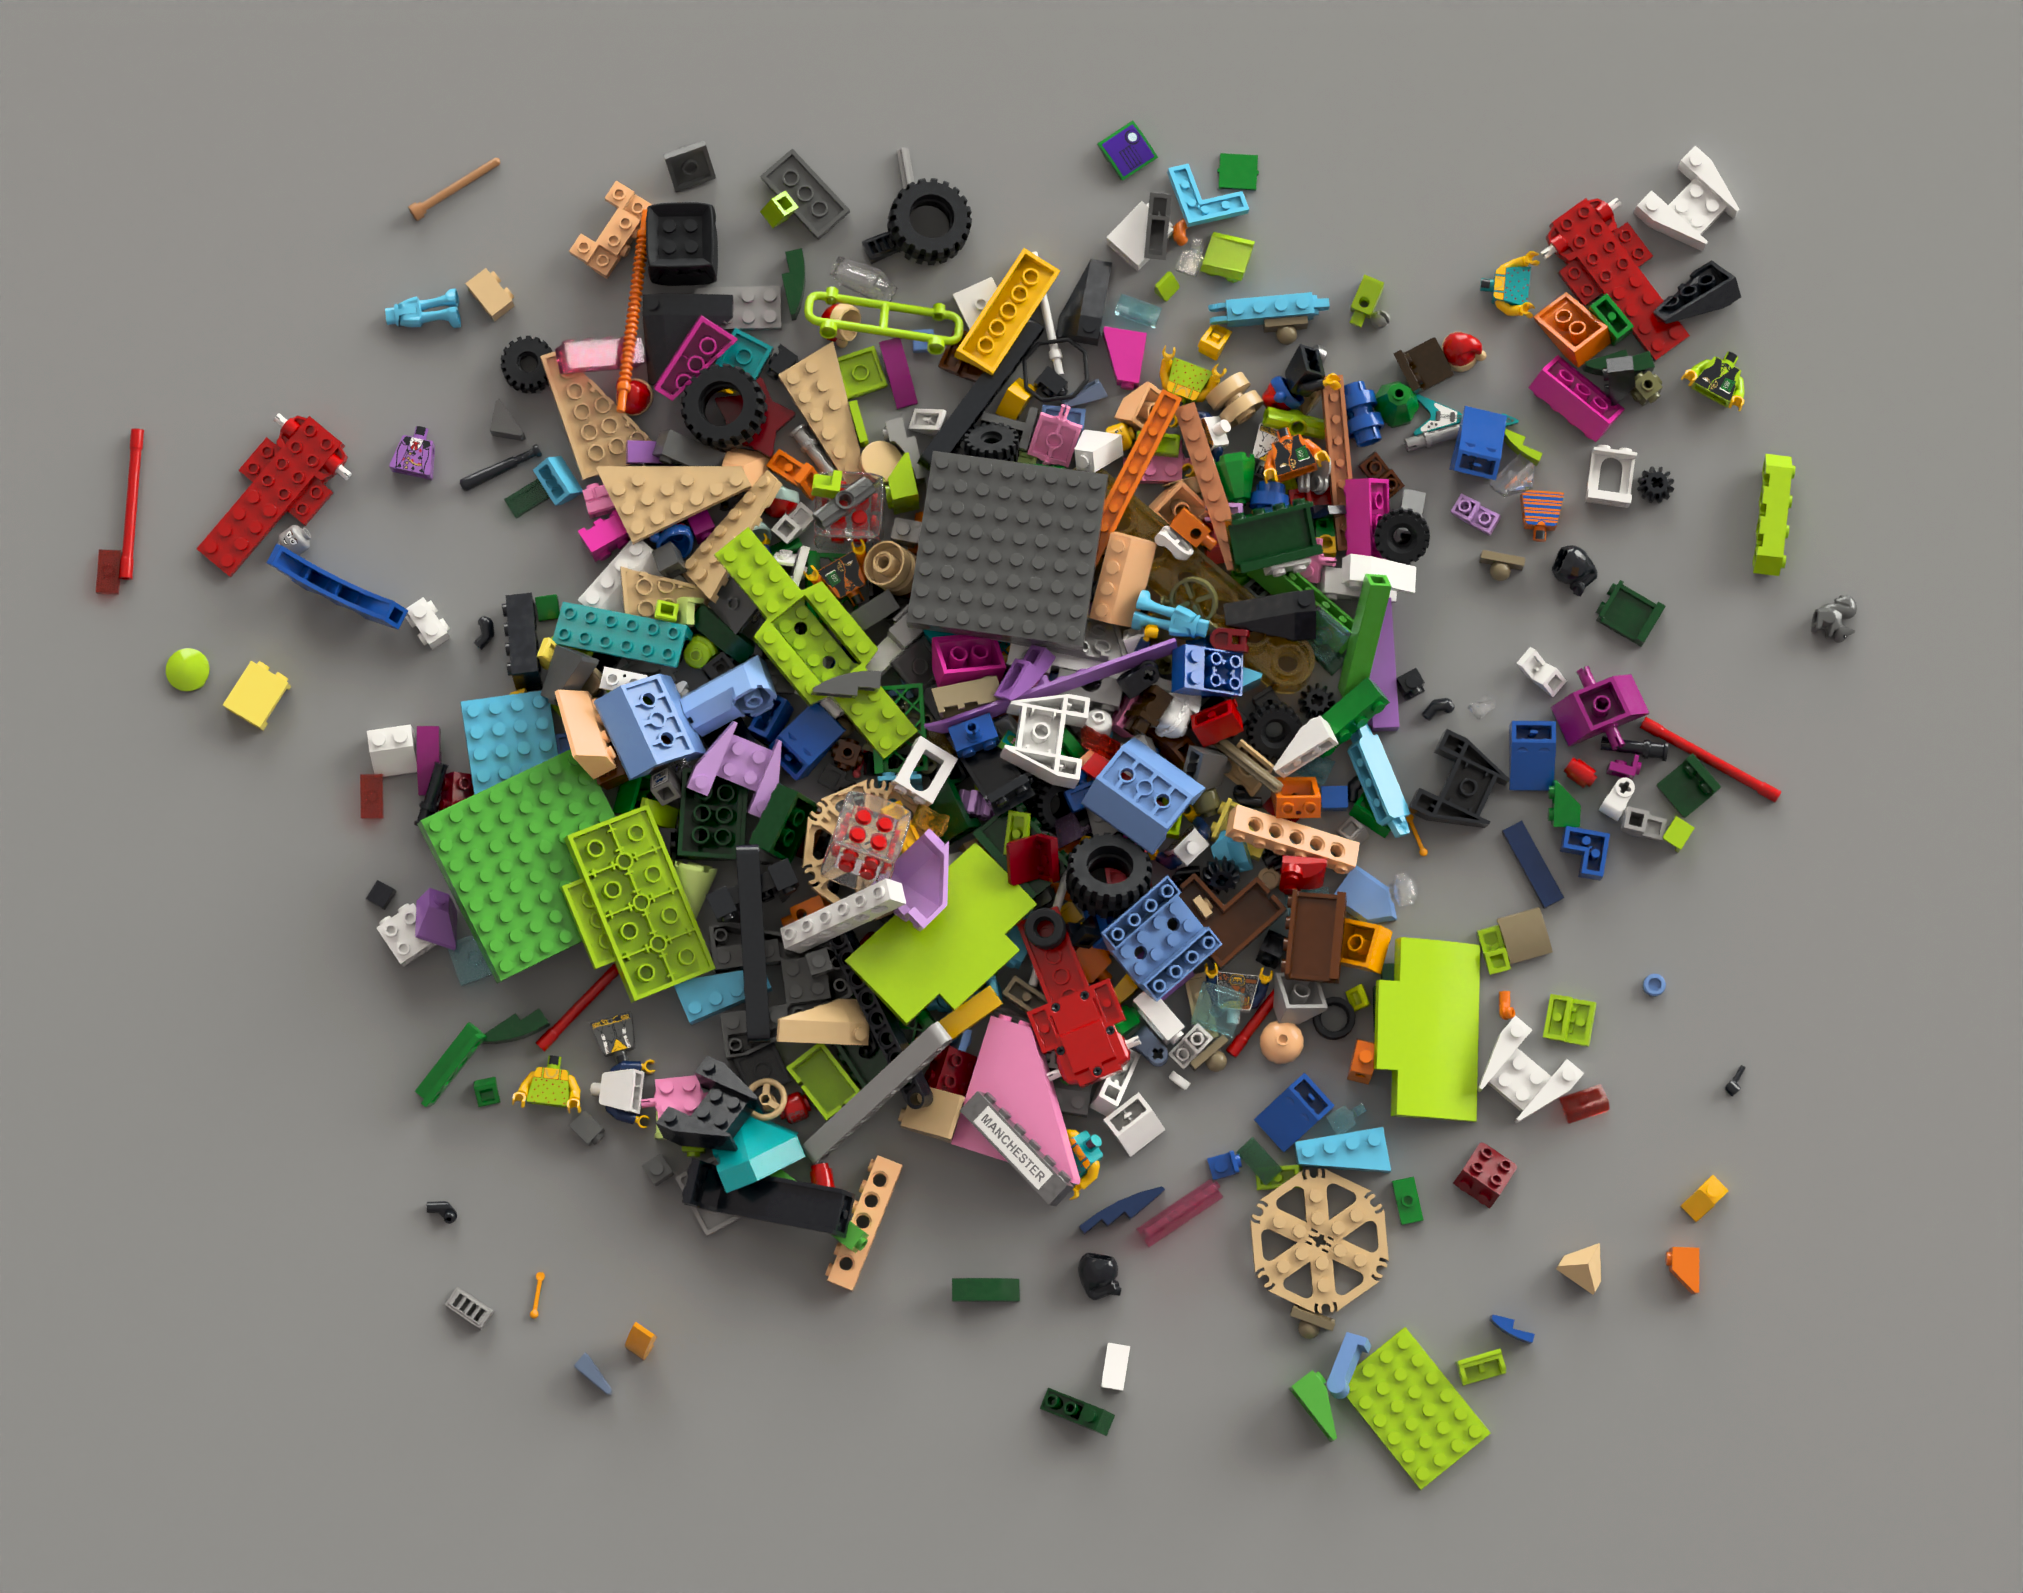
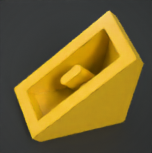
(1015, 400)

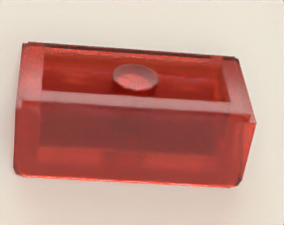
(1584, 1103)

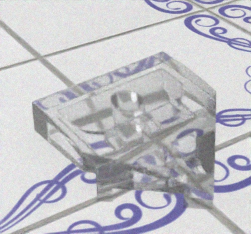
(1515, 477)

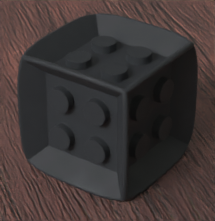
(682, 244)

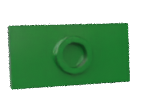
(1407, 1200)

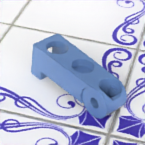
(1345, 1364)

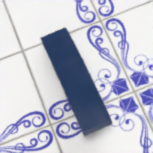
(1130, 1206)

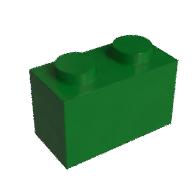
(1612, 317)

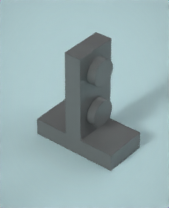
(1023, 429)

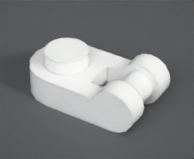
(1180, 548)

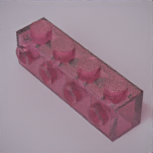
(595, 355)

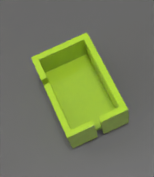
(823, 1080)

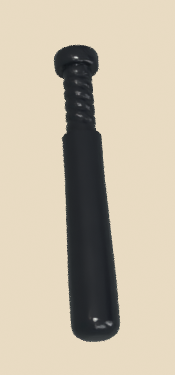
(497, 469)

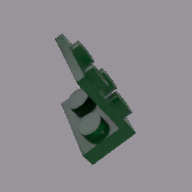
(1688, 786)

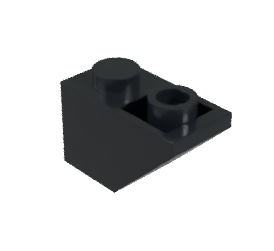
(1620, 377)

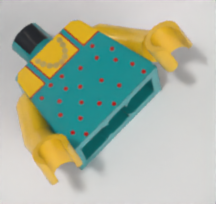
(1511, 286)
(1087, 1158)

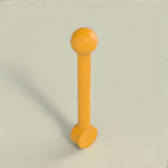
(1423, 851)
(540, 1276)

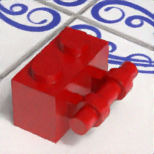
(1217, 722)

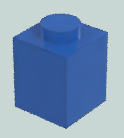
(1334, 798)

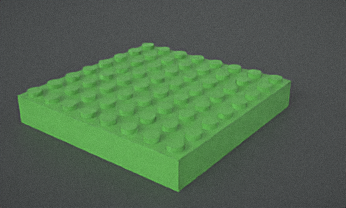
(510, 858)

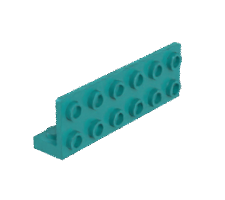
(621, 634)

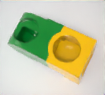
(1325, 530)

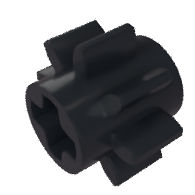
(1272, 860)

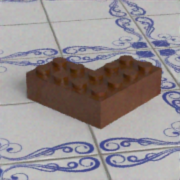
(1238, 920)

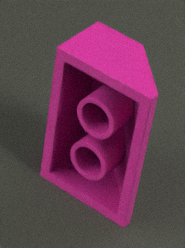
(965, 659)

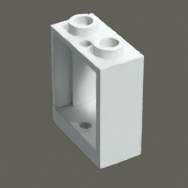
(1159, 1018)

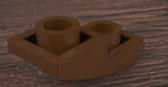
(1375, 467)

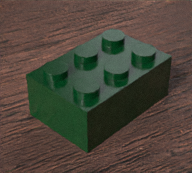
(783, 823)

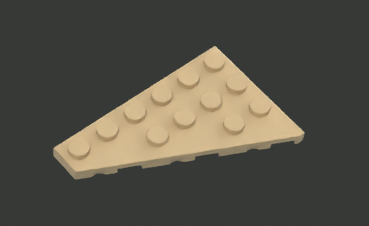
(590, 420)
(662, 496)

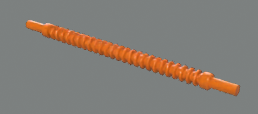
(624, 386)

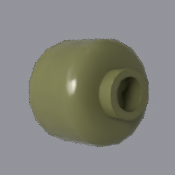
(1207, 803)

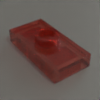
(108, 572)
(1099, 742)
(371, 796)

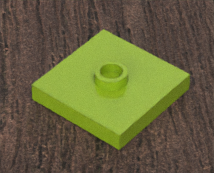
(862, 373)

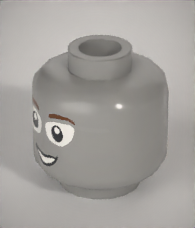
(295, 539)

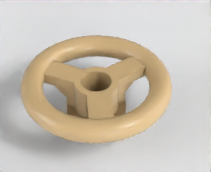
(772, 1104)

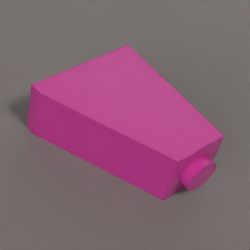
(1125, 355)

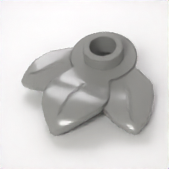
(1319, 478)

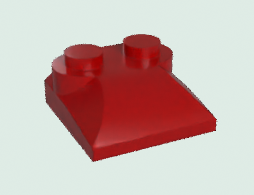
(1301, 873)

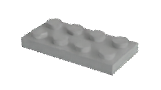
(752, 307)

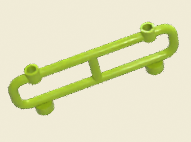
(829, 327)

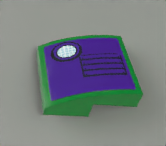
(1127, 150)

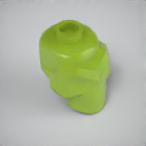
(700, 651)

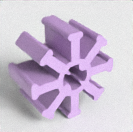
(975, 805)

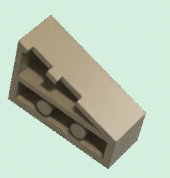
(965, 696)

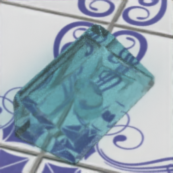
(1137, 310)
(1317, 768)

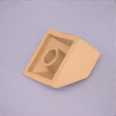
(1137, 406)
(751, 461)
(1174, 499)

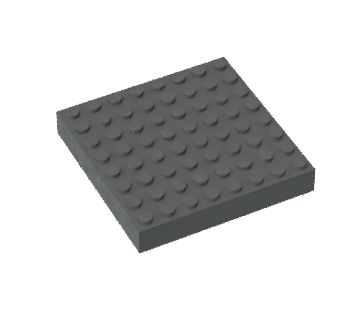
(1007, 551)

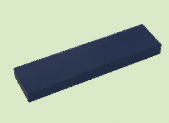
(1532, 864)

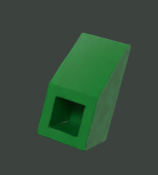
(1564, 809)

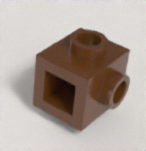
(848, 763)

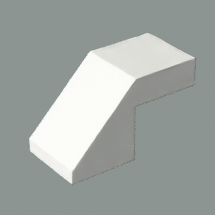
(794, 524)
(1540, 672)

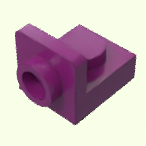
(1621, 769)

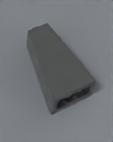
(872, 611)

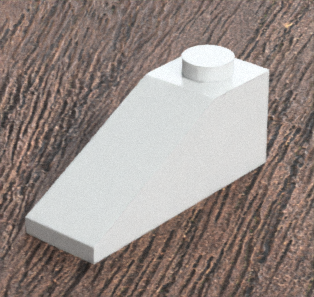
(1308, 744)
(1112, 1088)

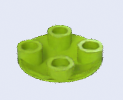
(187, 669)

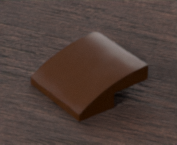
(957, 366)

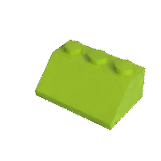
(902, 488)

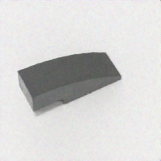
(1157, 226)
(849, 684)

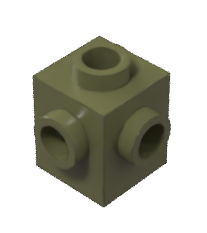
(1641, 393)

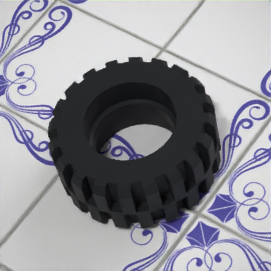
(933, 195)
(704, 388)
(1107, 852)

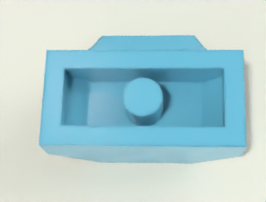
(1233, 850)

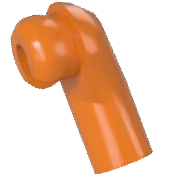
(1179, 232)
(1505, 1011)

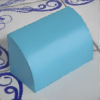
(557, 480)

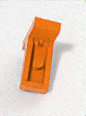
(793, 471)

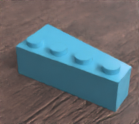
(712, 995)
(1348, 1151)

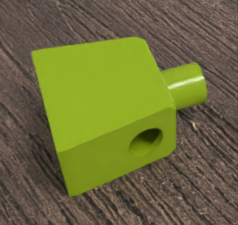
(1370, 292)

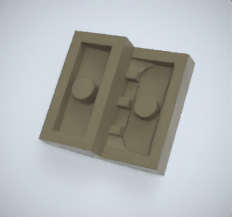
(1524, 935)

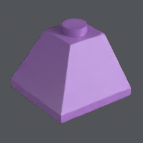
(436, 919)

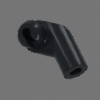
(1442, 704)
(1353, 787)
(1184, 873)

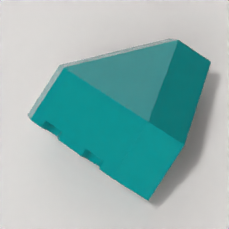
(761, 1151)

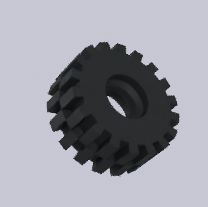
(511, 364)
(992, 442)
(1402, 552)
(1262, 718)

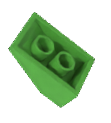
(1314, 1398)

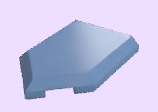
(1367, 897)

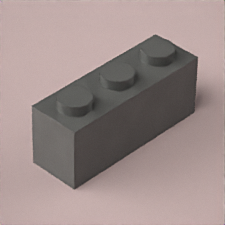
(684, 451)

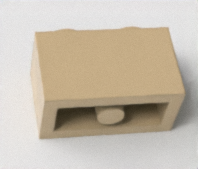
(490, 294)

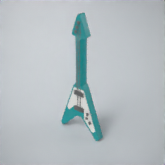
(1444, 416)

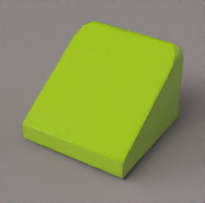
(1166, 286)
(666, 611)

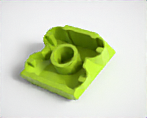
(1227, 257)

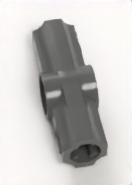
(853, 495)

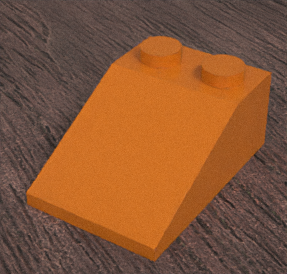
(1573, 329)

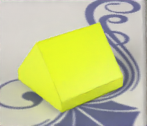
(1358, 997)

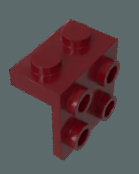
(455, 788)
(1033, 859)
(951, 1071)
(1485, 1175)

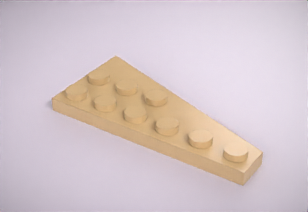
(822, 400)

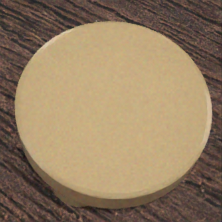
(879, 459)

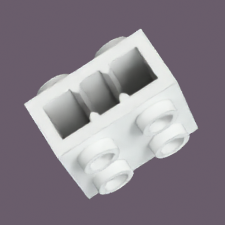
(400, 935)

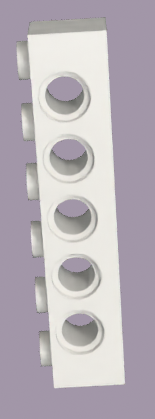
(843, 916)

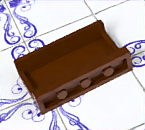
(1314, 937)

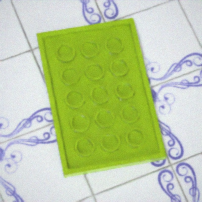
(1414, 1408)

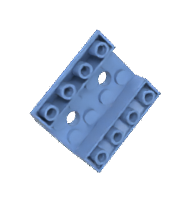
(638, 727)
(1132, 803)
(1168, 953)

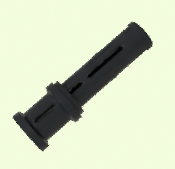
(1645, 748)
(429, 805)

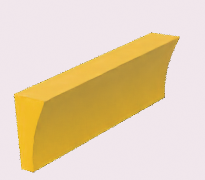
(1007, 312)

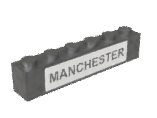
(1017, 1148)

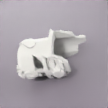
(1178, 715)

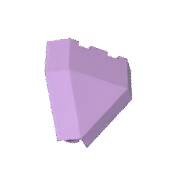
(924, 879)

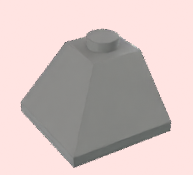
(1297, 1000)

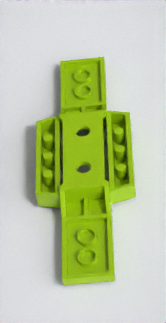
(801, 656)

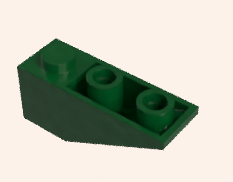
(1077, 1411)

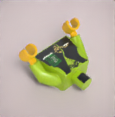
(1718, 380)

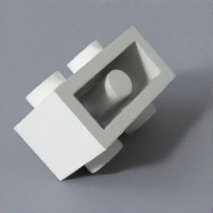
(423, 617)

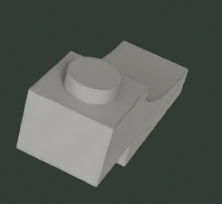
(896, 436)

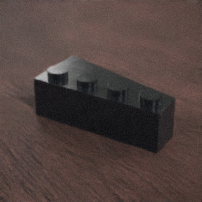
(523, 641)

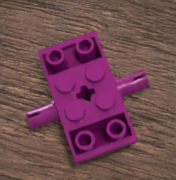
(1582, 720)

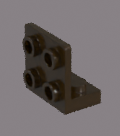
(1424, 365)

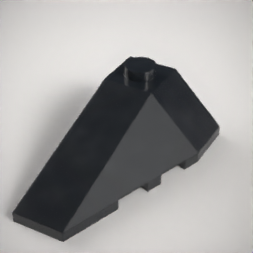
(1706, 291)
(1085, 308)
(1280, 615)

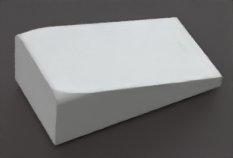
(1115, 1366)

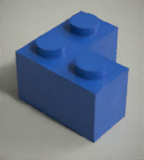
(1592, 847)

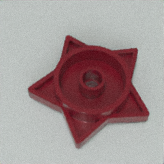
(776, 419)

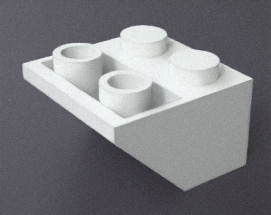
(1134, 1124)

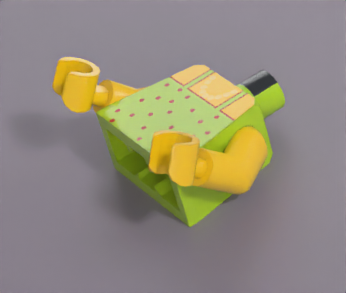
(1186, 379)
(550, 1087)

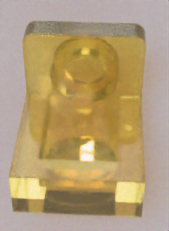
(927, 818)

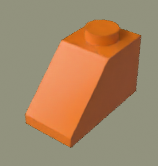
(1684, 1265)

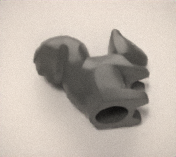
(1830, 618)

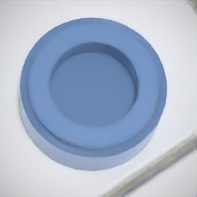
(1654, 985)

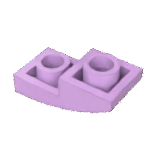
(1475, 515)

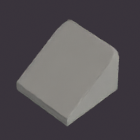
(1353, 831)

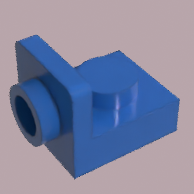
(1224, 1165)

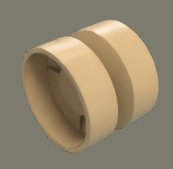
(1231, 395)
(890, 567)

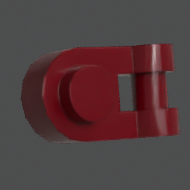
(1222, 639)

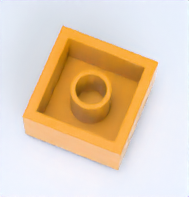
(1364, 945)

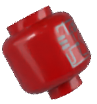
(796, 1108)

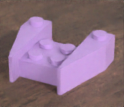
(740, 763)

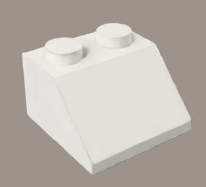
(393, 750)

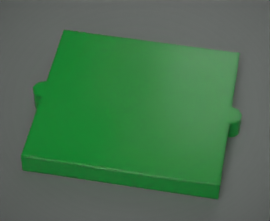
(1238, 171)

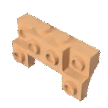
(616, 236)

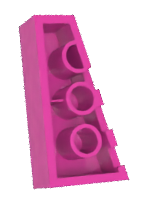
(604, 537)

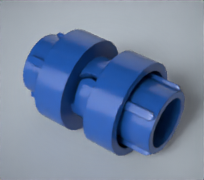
(1362, 421)
(1268, 494)

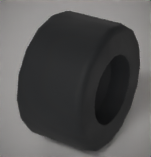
(1045, 942)

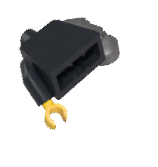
(1306, 372)

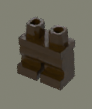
(1146, 710)

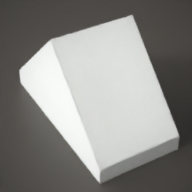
(928, 421)

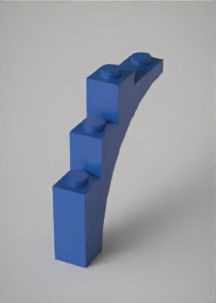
(336, 589)

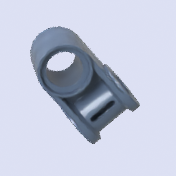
(1150, 1044)

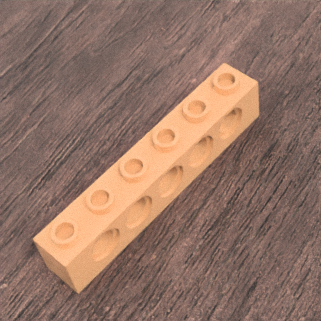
(1242, 817)
(891, 1171)

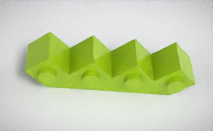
(1773, 515)

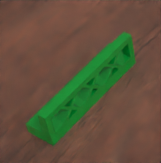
(450, 1064)

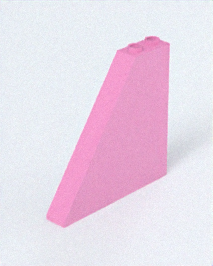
(1016, 1076)

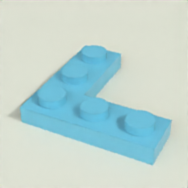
(1203, 211)

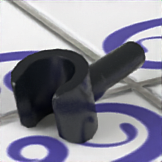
(1732, 1087)

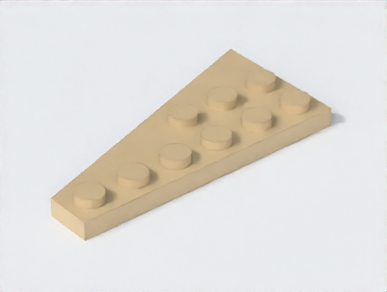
(702, 565)
(643, 590)

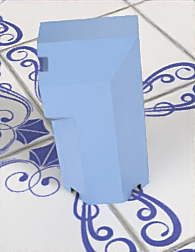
(729, 696)

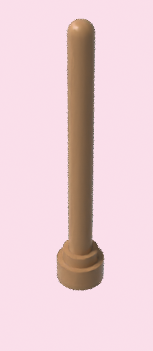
(419, 209)

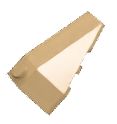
(828, 1023)

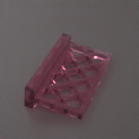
(1180, 1212)

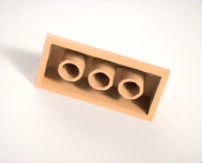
(1122, 578)
(586, 732)

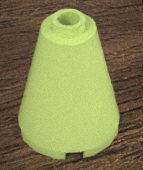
(696, 882)

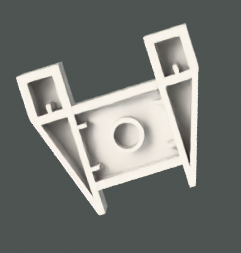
(1694, 207)
(1348, 580)
(1041, 737)
(1520, 1078)

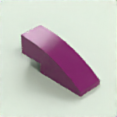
(898, 373)
(427, 753)

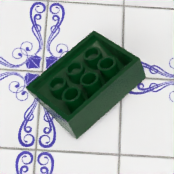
(713, 823)

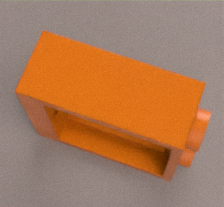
(1306, 798)

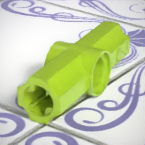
(1307, 425)

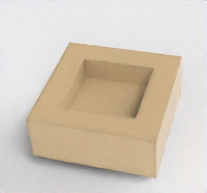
(1203, 906)

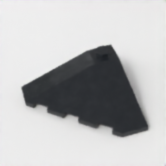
(669, 320)

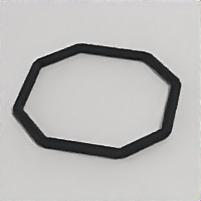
(1058, 398)

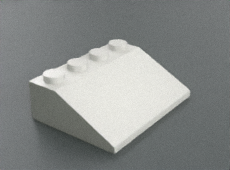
(607, 588)

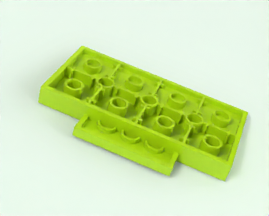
(634, 905)
(955, 949)
(1430, 1029)

